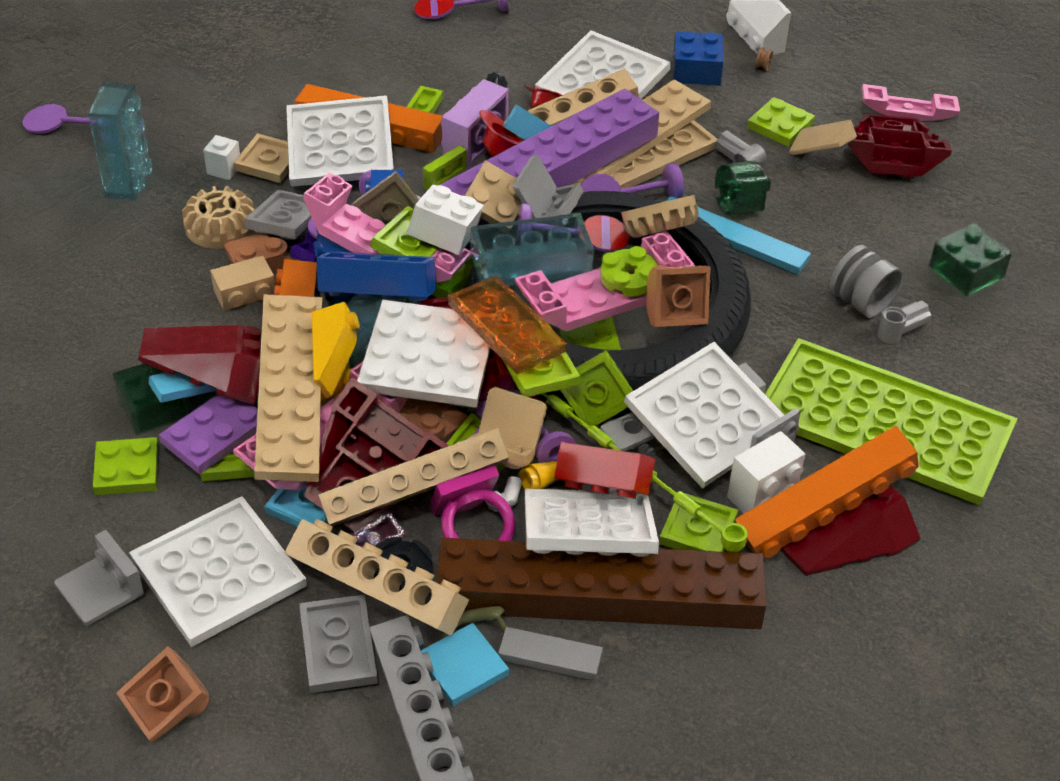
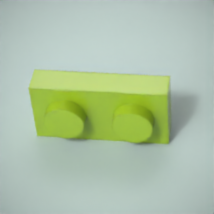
(426, 99)
(445, 167)

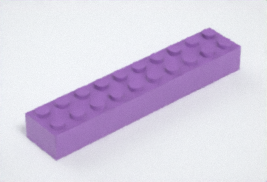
(577, 143)

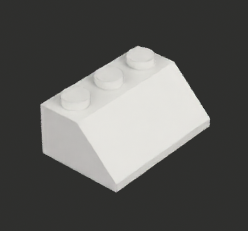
(760, 23)

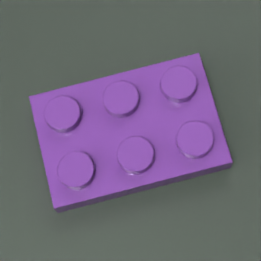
(211, 432)

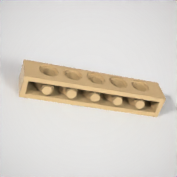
(583, 97)
(412, 477)
(440, 612)

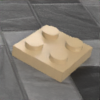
(264, 158)
(496, 192)

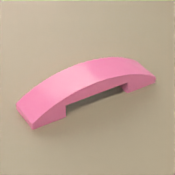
(938, 108)

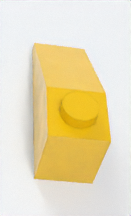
(333, 343)

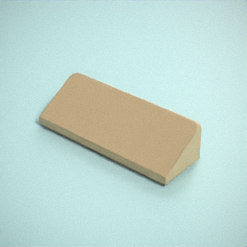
(823, 137)

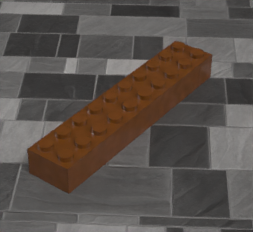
(622, 587)

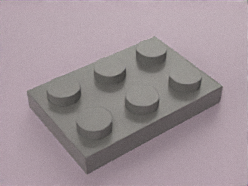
(280, 215)
(338, 643)

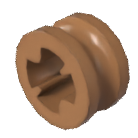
(764, 59)

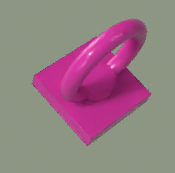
(467, 493)

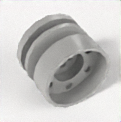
(866, 281)

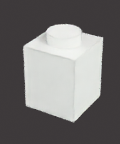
(220, 157)

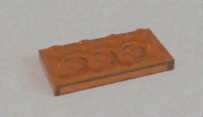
(507, 324)

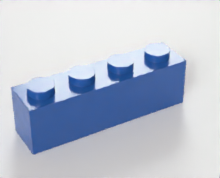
(376, 275)

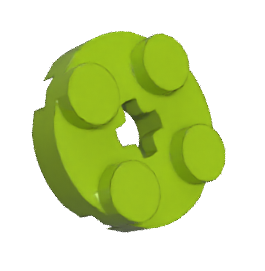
(616, 263)

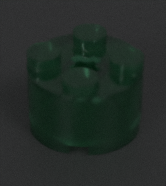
(741, 187)

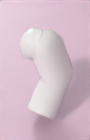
(511, 492)

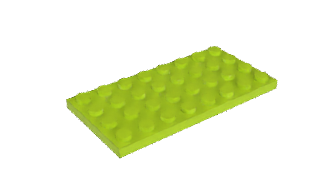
(853, 402)

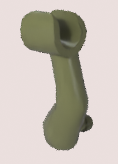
(481, 614)

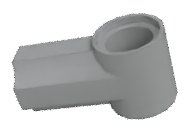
(739, 150)
(898, 321)

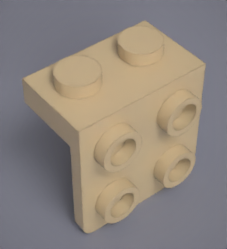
(518, 423)

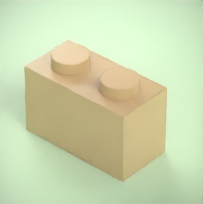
(242, 282)

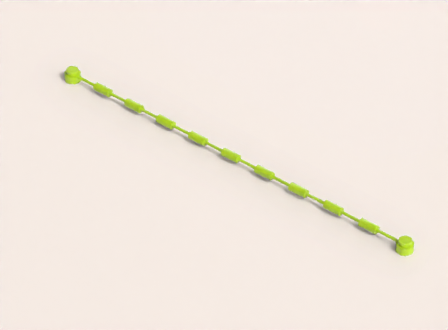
(732, 535)

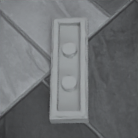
(550, 653)

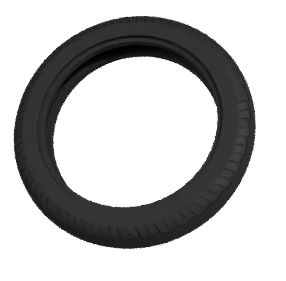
(727, 298)

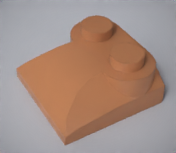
(256, 245)
(678, 295)
(434, 418)
(163, 694)

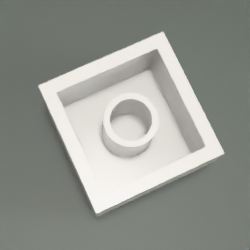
(444, 218)
(764, 471)

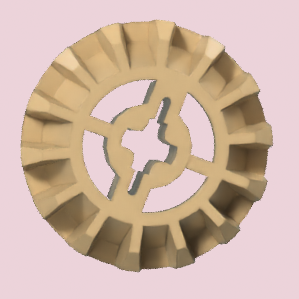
(661, 216)
(220, 221)

